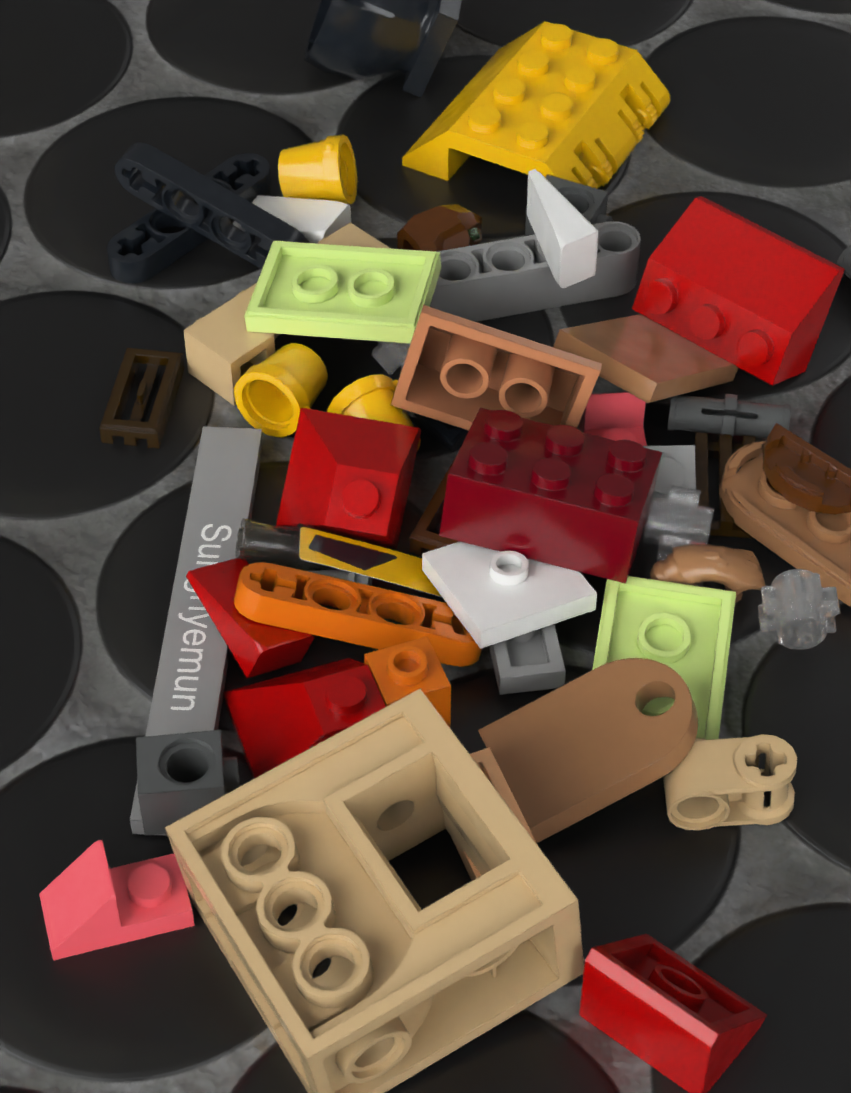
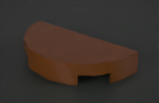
(806, 473)

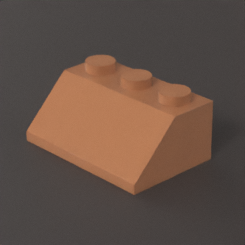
(468, 366)

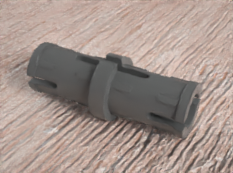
(726, 416)

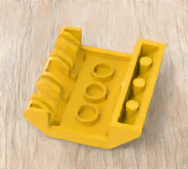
(550, 106)

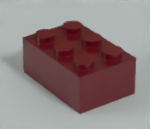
(550, 494)

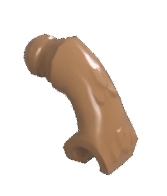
(701, 563)

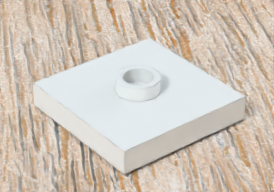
(505, 592)

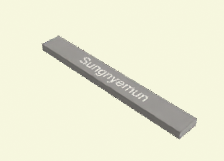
(193, 651)

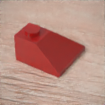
(349, 476)
(300, 710)

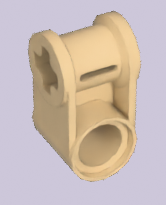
(724, 786)

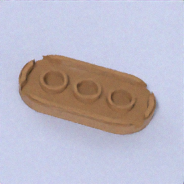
(795, 534)

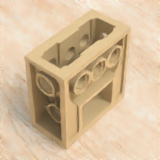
(400, 976)

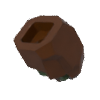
(441, 229)

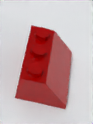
(739, 291)

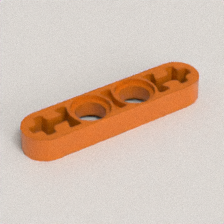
(292, 600)

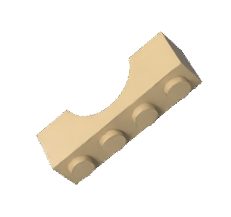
(219, 343)

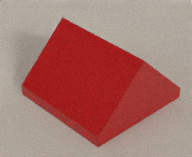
(666, 1010)

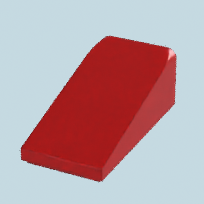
(253, 644)

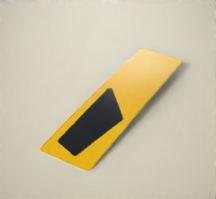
(364, 559)

